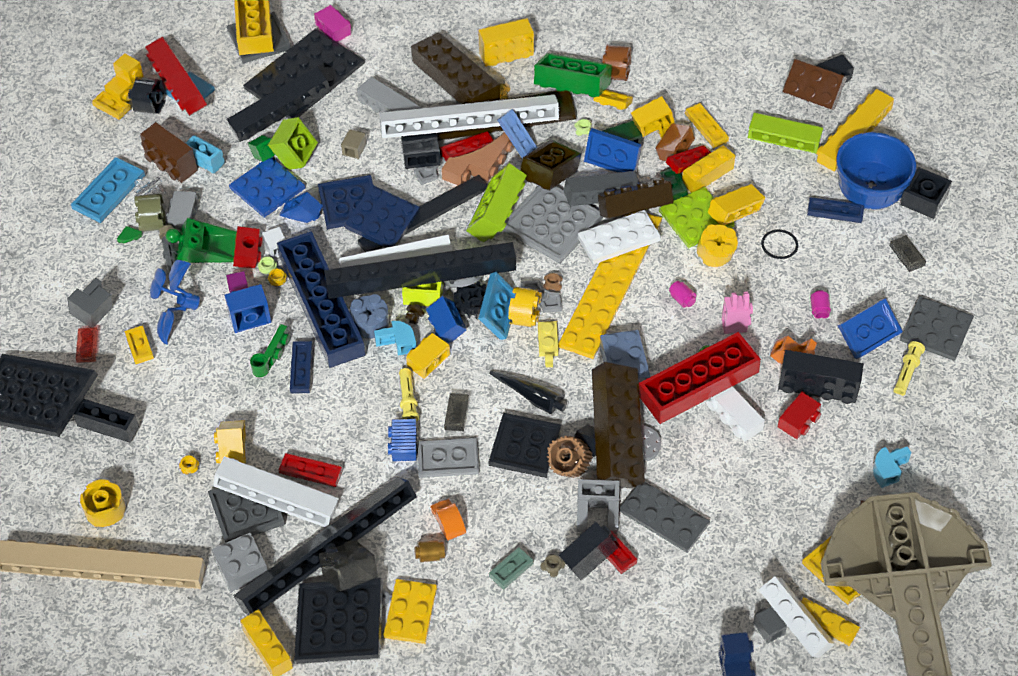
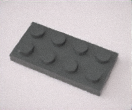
(664, 516)

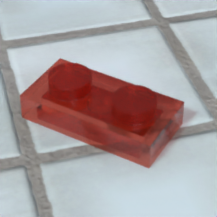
(86, 345)

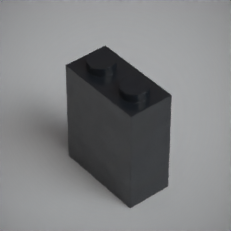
(420, 150)
(589, 550)

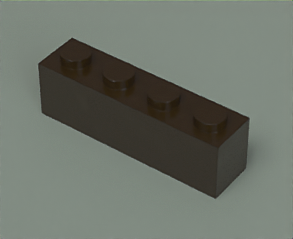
(635, 198)

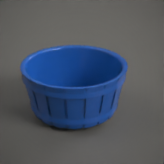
(874, 159)

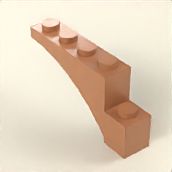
(480, 162)

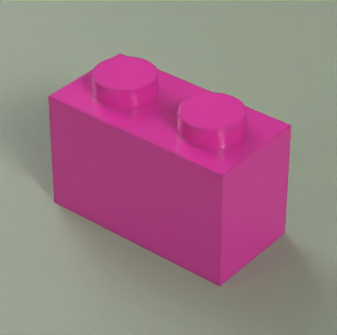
(332, 23)

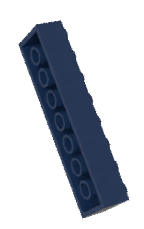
(327, 317)

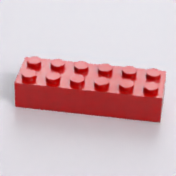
(699, 377)

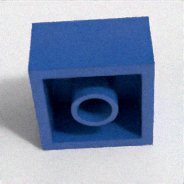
(247, 308)

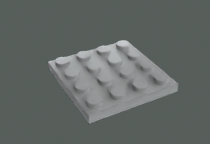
(550, 223)

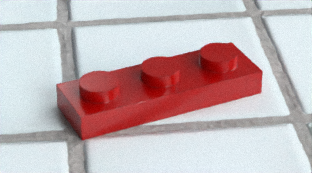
(466, 146)
(685, 159)
(310, 470)

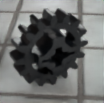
(472, 297)

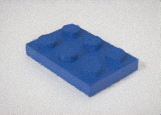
(611, 152)
(870, 328)

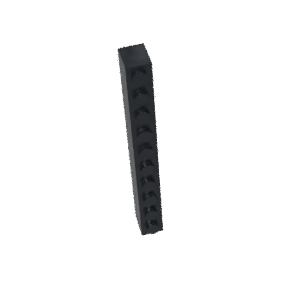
(420, 270)
(306, 559)

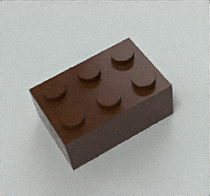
(814, 84)
(168, 152)

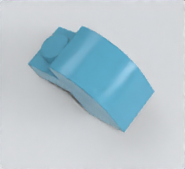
(400, 335)
(886, 465)

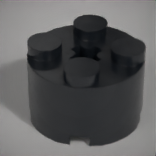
(147, 95)

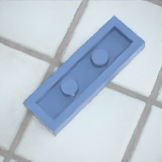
(517, 133)

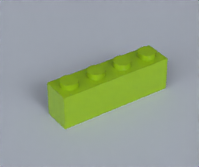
(785, 132)

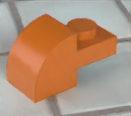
(448, 519)

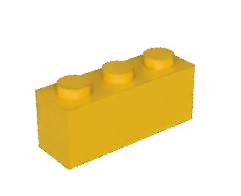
(708, 169)
(736, 204)
(266, 644)

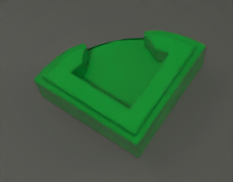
(129, 234)

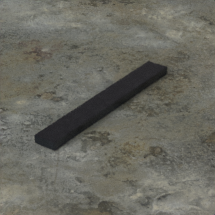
(437, 207)

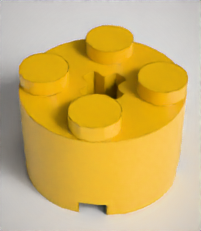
(717, 245)
(524, 307)
(102, 503)

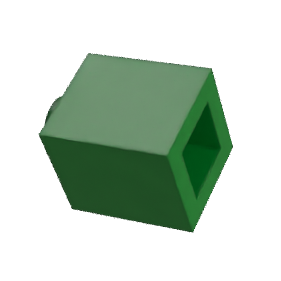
(260, 148)

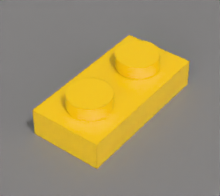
(614, 99)
(111, 105)
(139, 344)

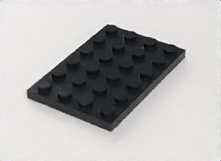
(311, 51)
(40, 393)

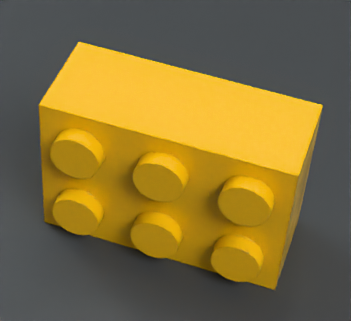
(506, 42)

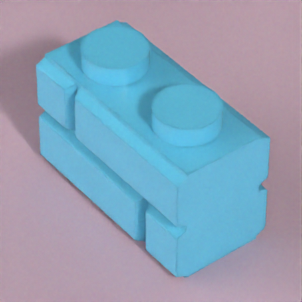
(206, 154)

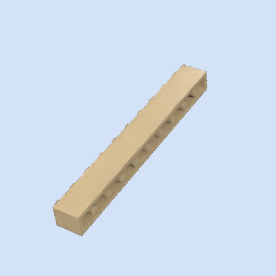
(102, 564)

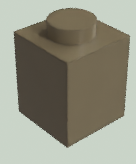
(353, 144)

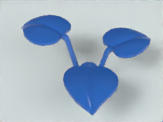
(184, 299)

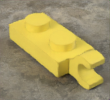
(548, 341)

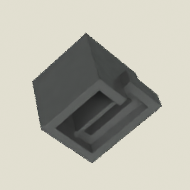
(90, 304)

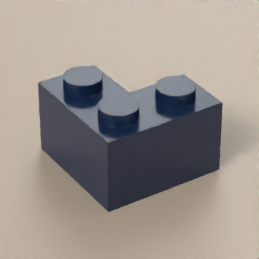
(736, 654)

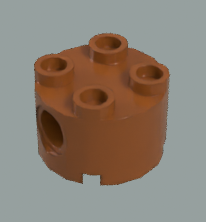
(620, 60)

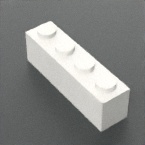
(736, 413)
(796, 617)

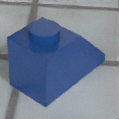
(302, 208)

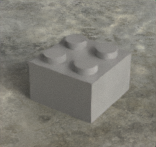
(239, 562)

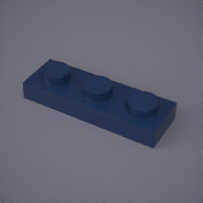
(835, 210)
(301, 367)

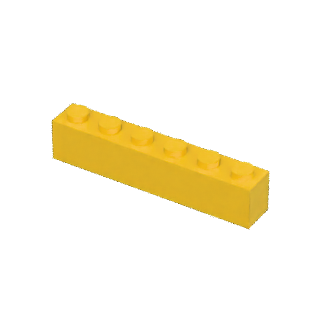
(862, 121)

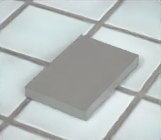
(447, 457)

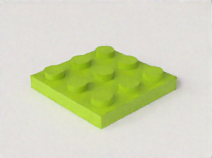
(689, 216)

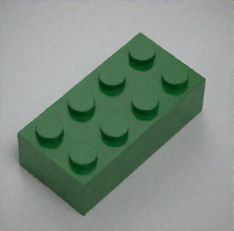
(572, 75)

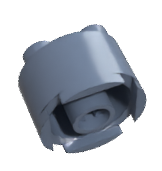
(369, 314)

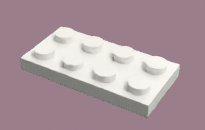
(618, 237)

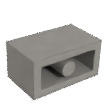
(181, 206)

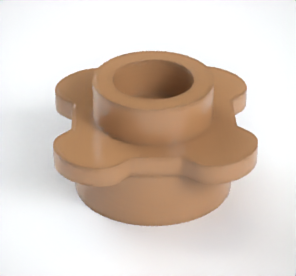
(552, 277)

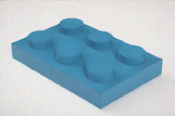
(495, 306)

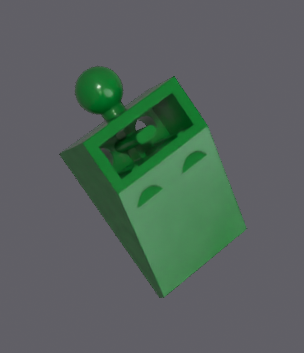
(203, 242)

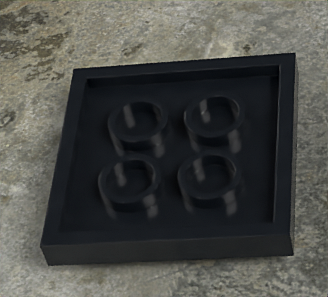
(523, 445)

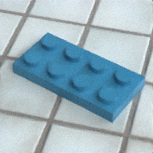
(107, 190)

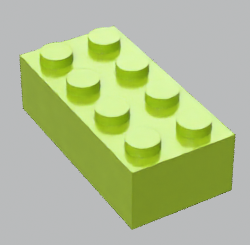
(496, 203)

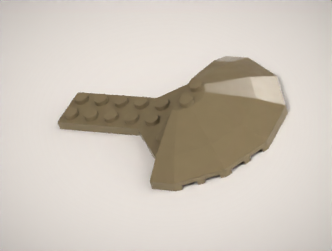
(908, 563)

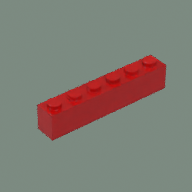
(175, 76)

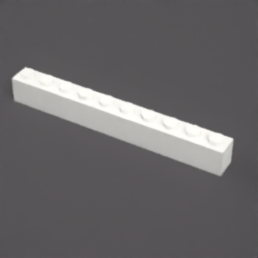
(466, 116)

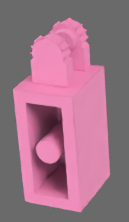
(736, 313)

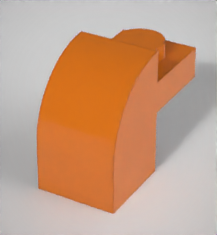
(788, 343)

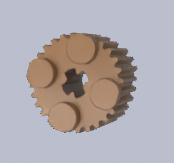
(560, 461)

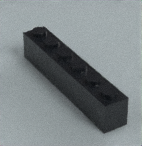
(278, 104)

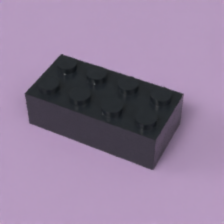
(820, 376)

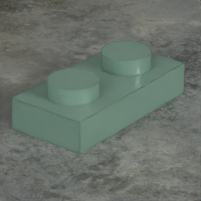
(511, 568)

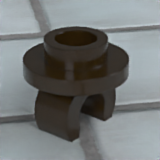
(414, 312)

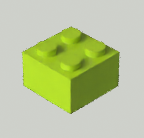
(293, 143)

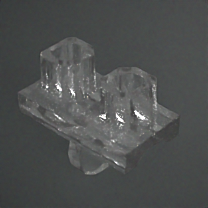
(146, 187)

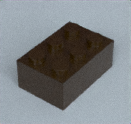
(550, 164)

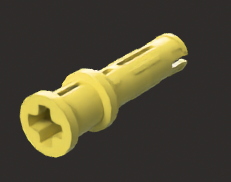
(911, 361)
(408, 402)

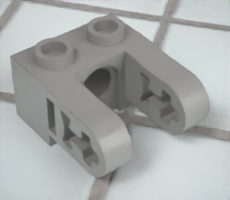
(598, 495)

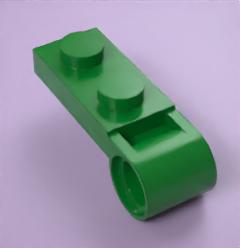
(271, 354)

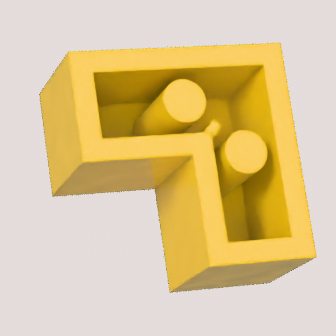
(126, 71)
(653, 117)
(231, 440)

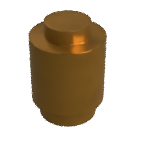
(429, 551)

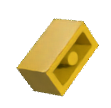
(427, 355)

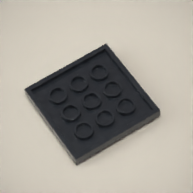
(338, 623)

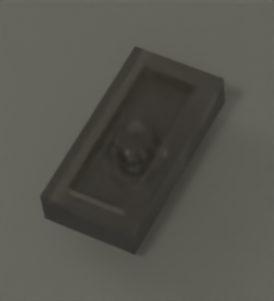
(907, 253)
(456, 412)

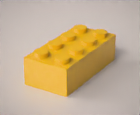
(253, 26)

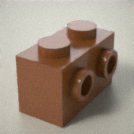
(676, 140)

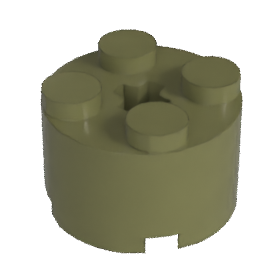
(150, 212)

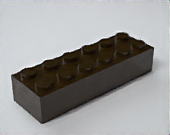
(454, 70)
(617, 424)

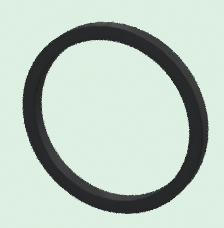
(779, 257)

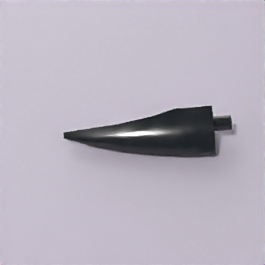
(529, 388)

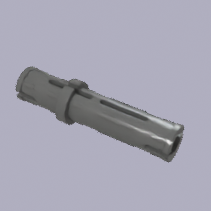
(169, 254)

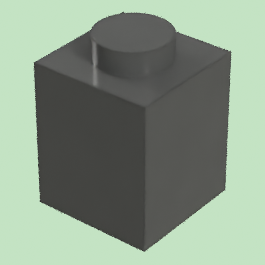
(769, 624)

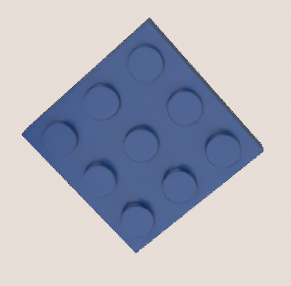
(267, 186)

